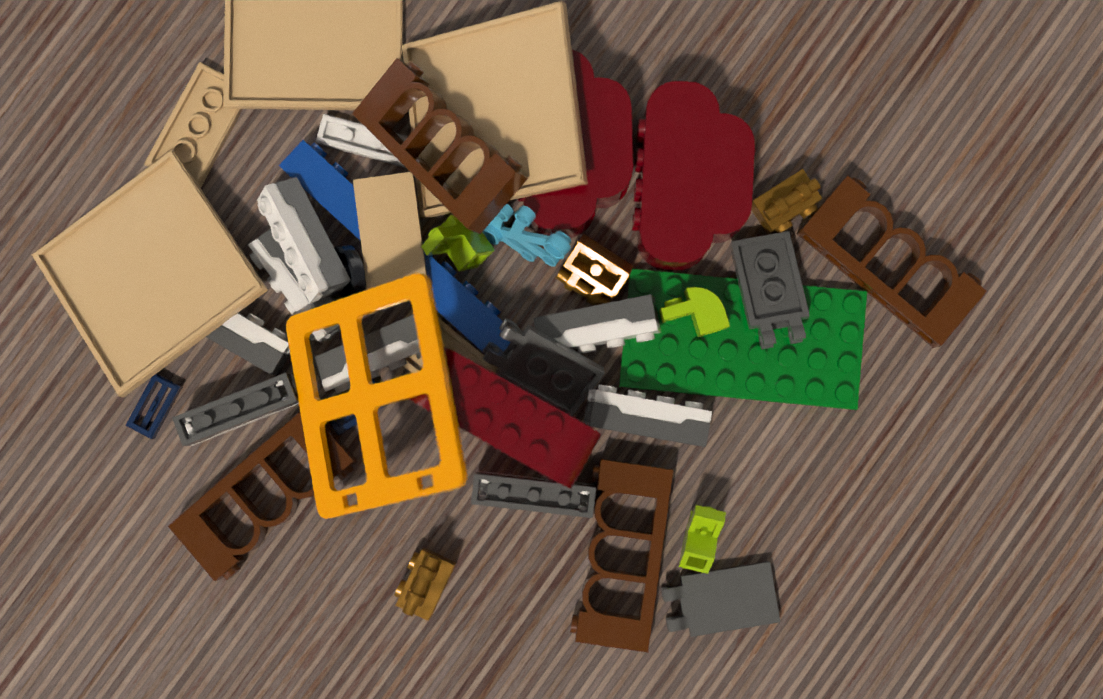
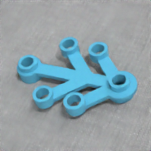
(555, 245)

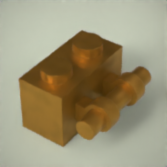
(787, 201)
(597, 267)
(425, 583)

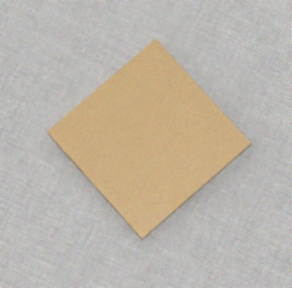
(308, 52)
(516, 92)
(148, 273)

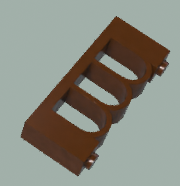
(487, 191)
(946, 312)
(206, 540)
(617, 629)

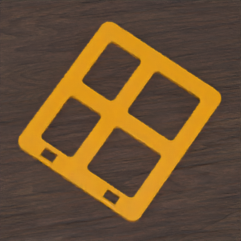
(366, 398)

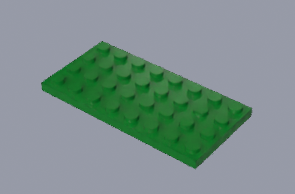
(731, 363)

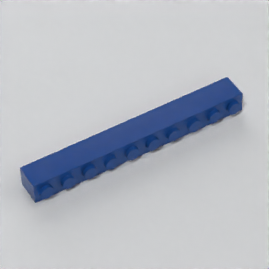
(452, 299)

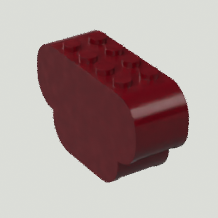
(608, 155)
(692, 176)
(516, 421)

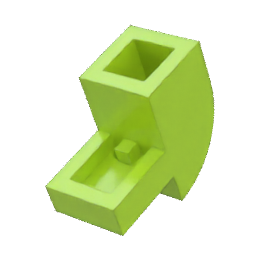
(462, 245)
(703, 306)
(701, 538)

